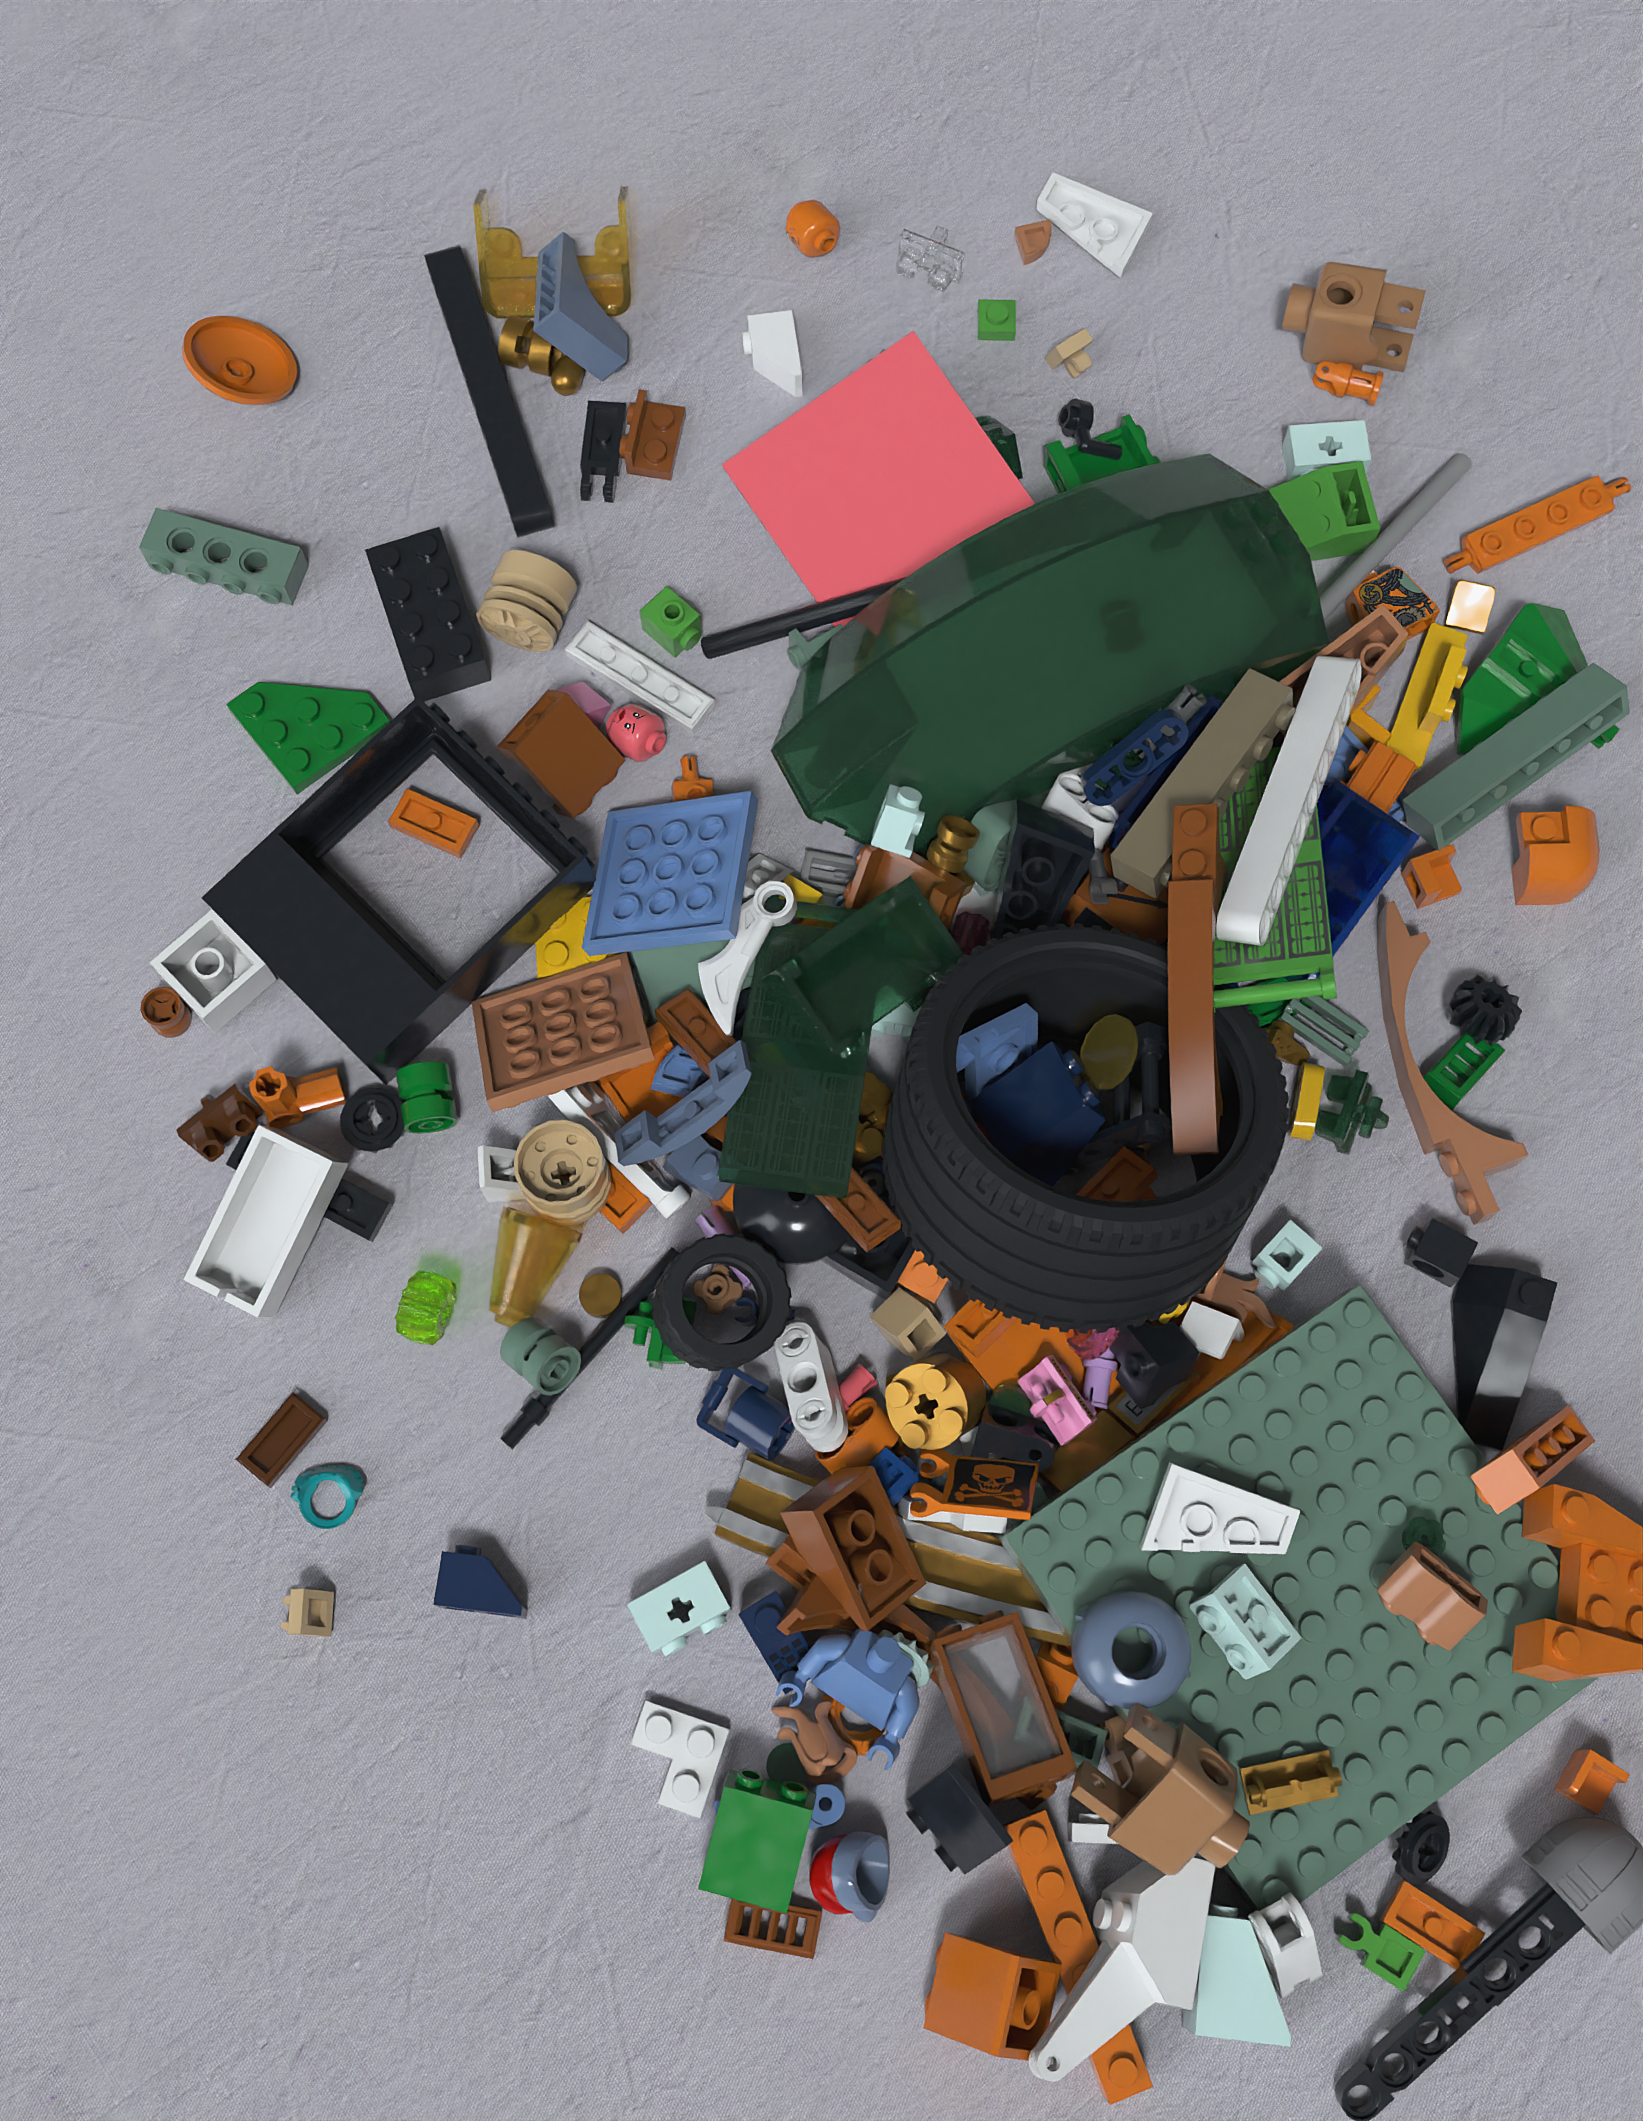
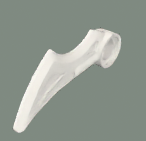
(725, 973)

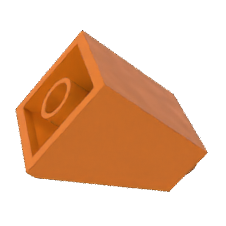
(990, 1996)

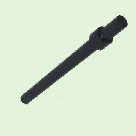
(536, 1409)

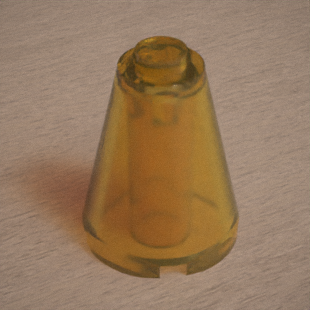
(527, 1263)

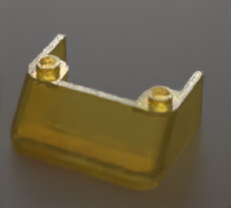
(511, 280)

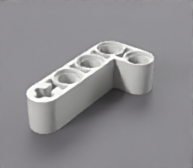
(1070, 801)

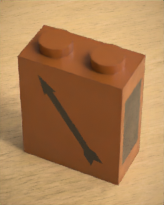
(1126, 910)

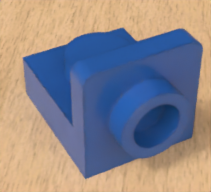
(895, 1474)

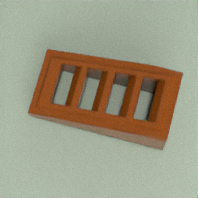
(734, 1921)

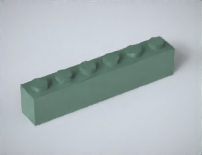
(1516, 756)

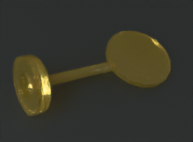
(1109, 1051)

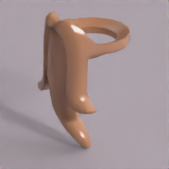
(1235, 1296)
(817, 1743)

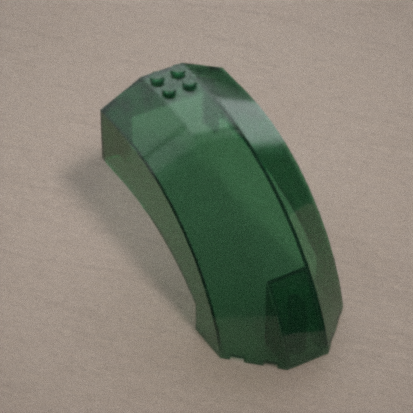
(1049, 644)

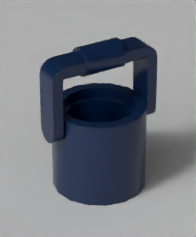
(755, 1418)

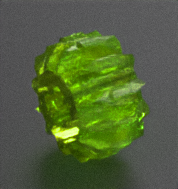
(426, 1307)

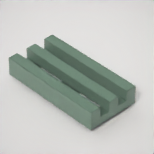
(1331, 1012)

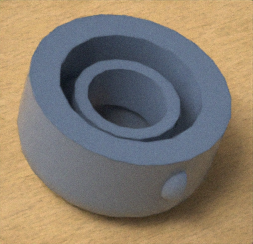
(1093, 1649)

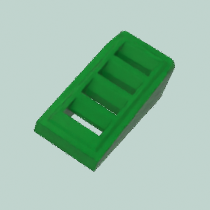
(1449, 1087)

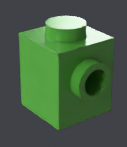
(671, 622)

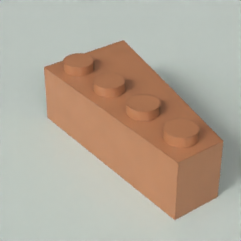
(1373, 640)

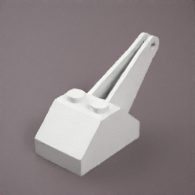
(1147, 1954)

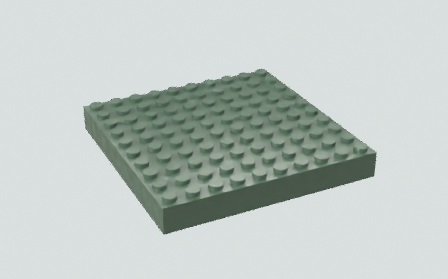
(1360, 1446)

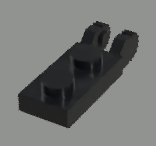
(601, 447)

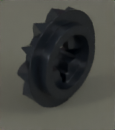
(359, 1109)
(1421, 1864)

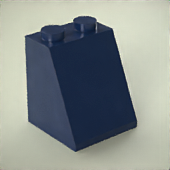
(1042, 1113)

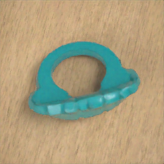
(348, 1481)

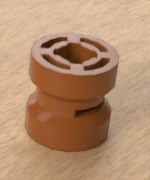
(159, 1005)

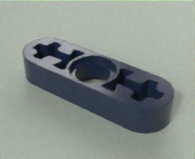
(1136, 739)

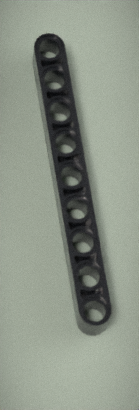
(489, 391)

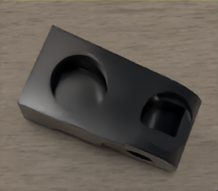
(1014, 1437)

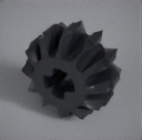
(1484, 1010)

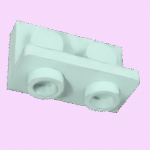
(1245, 1623)

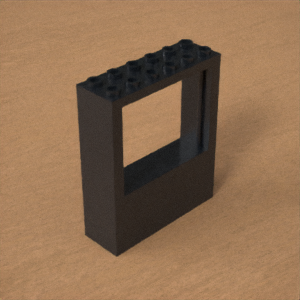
(337, 946)

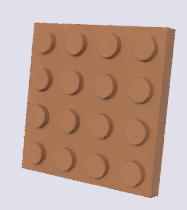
(560, 1032)

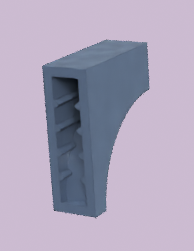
(570, 314)

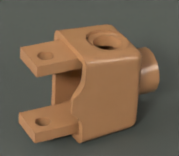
(1342, 315)
(1173, 1801)

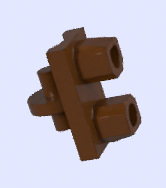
(220, 1121)

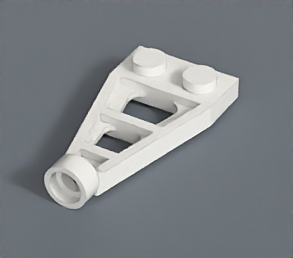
(585, 1105)

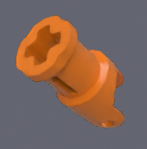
(1345, 380)

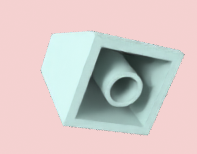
(1234, 1986)

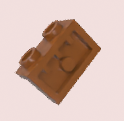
(652, 438)

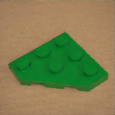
(306, 727)

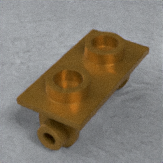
(1290, 1782)

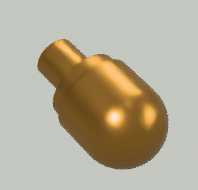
(567, 376)

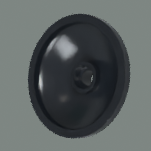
(789, 1229)

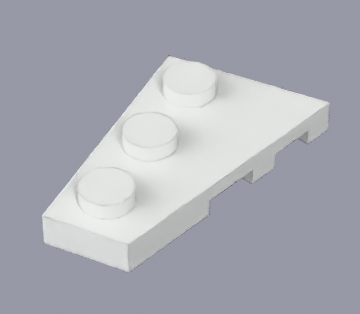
(1211, 1515)

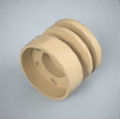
(526, 601)
(549, 1154)

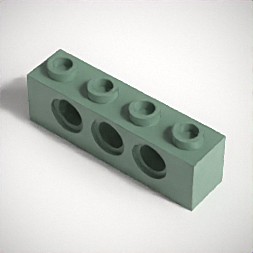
(173, 533)

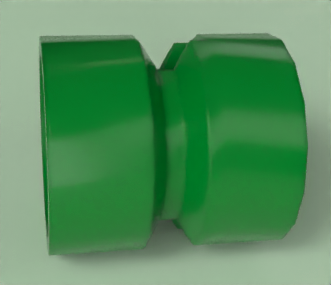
(427, 1103)

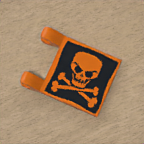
(976, 1486)

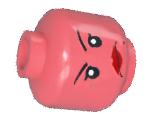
(636, 732)

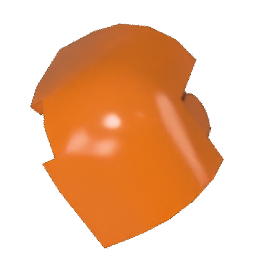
(1555, 855)

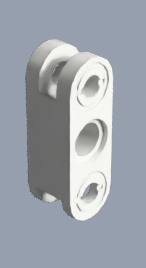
(814, 1411)
(1286, 1944)

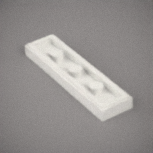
(640, 677)

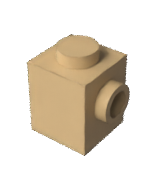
(908, 1324)

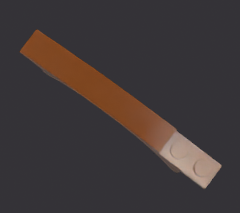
(1192, 919)
(819, 1609)

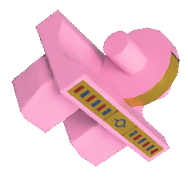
(1057, 1400)

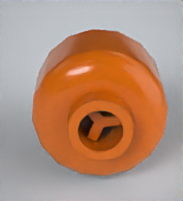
(812, 228)

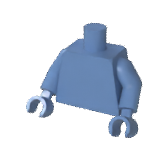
(867, 1678)

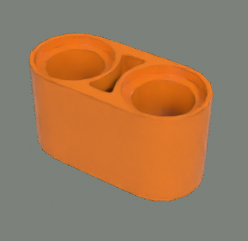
(867, 1436)

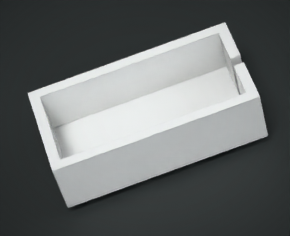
(266, 1221)

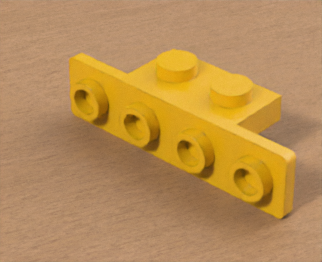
(1429, 692)

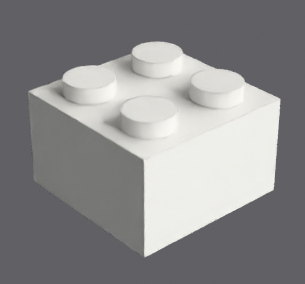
(213, 971)

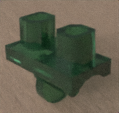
(1344, 1126)

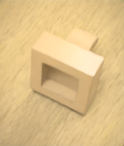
(1071, 354)
(309, 1613)

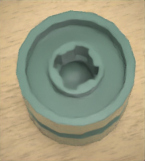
(540, 1356)

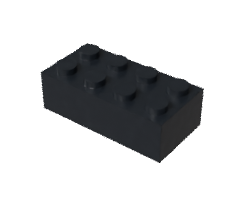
(428, 615)

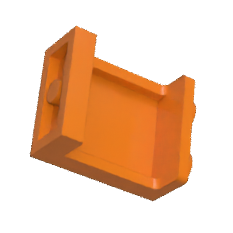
(631, 1088)

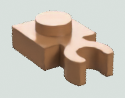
(1119, 1748)

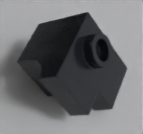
(1152, 1360)

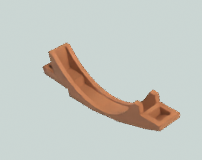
(1465, 1150)

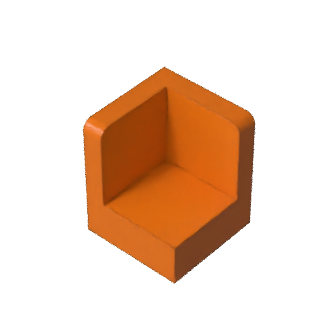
(1431, 877)
(1589, 1780)

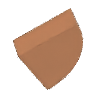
(1033, 240)

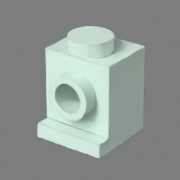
(898, 820)
(1295, 1247)

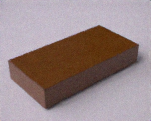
(281, 1440)

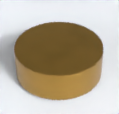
(600, 1295)

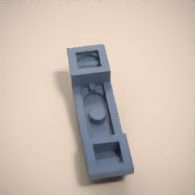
(652, 1137)

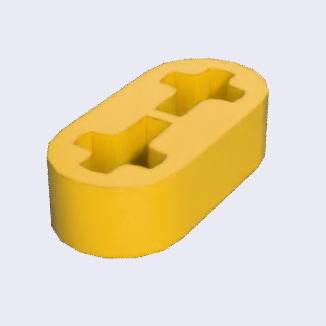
(1306, 1101)

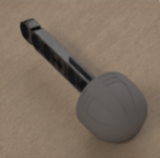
(1589, 1883)

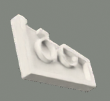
(1095, 220)

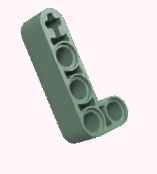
(988, 854)

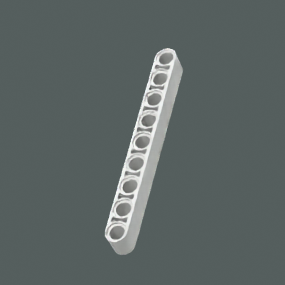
(1289, 801)

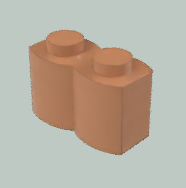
(1431, 1596)

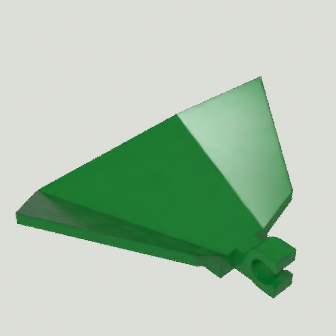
(1524, 665)

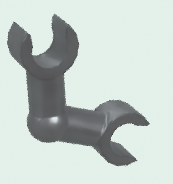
(1100, 883)

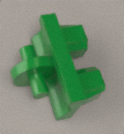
(657, 1351)

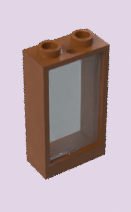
(1001, 1707)

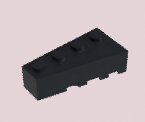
(1040, 869)

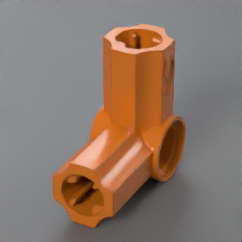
(289, 1099)

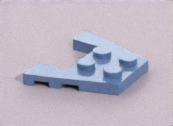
(996, 1050)

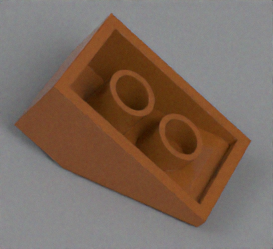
(855, 1544)

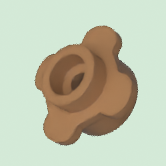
(725, 1298)

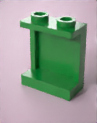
(1072, 468)
(757, 1840)

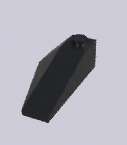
(1497, 1335)

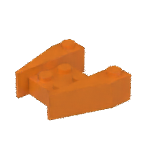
(1598, 1590)

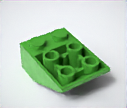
(1330, 510)

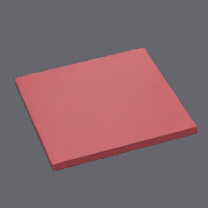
(876, 476)

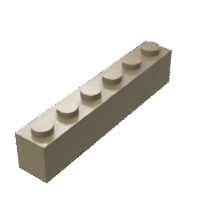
(1207, 774)

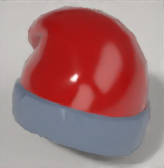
(851, 1874)

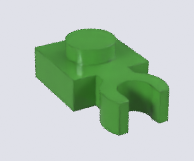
(1387, 1952)

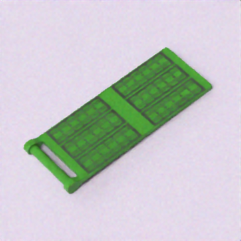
(1301, 928)

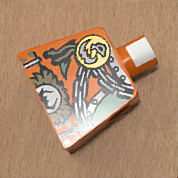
(1399, 595)

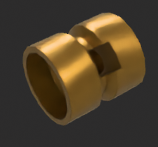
(524, 347)

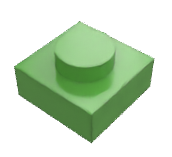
(996, 320)

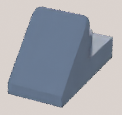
(698, 1167)

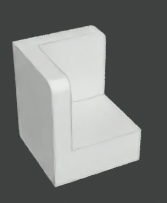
(1211, 1330)

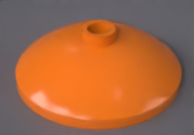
(239, 360)

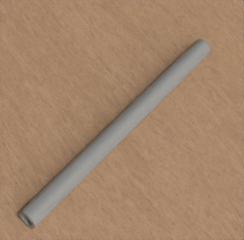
(1393, 534)

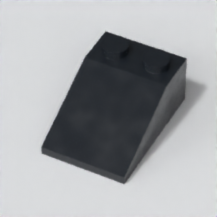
(957, 1820)

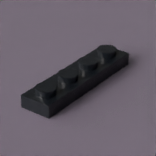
(349, 1206)

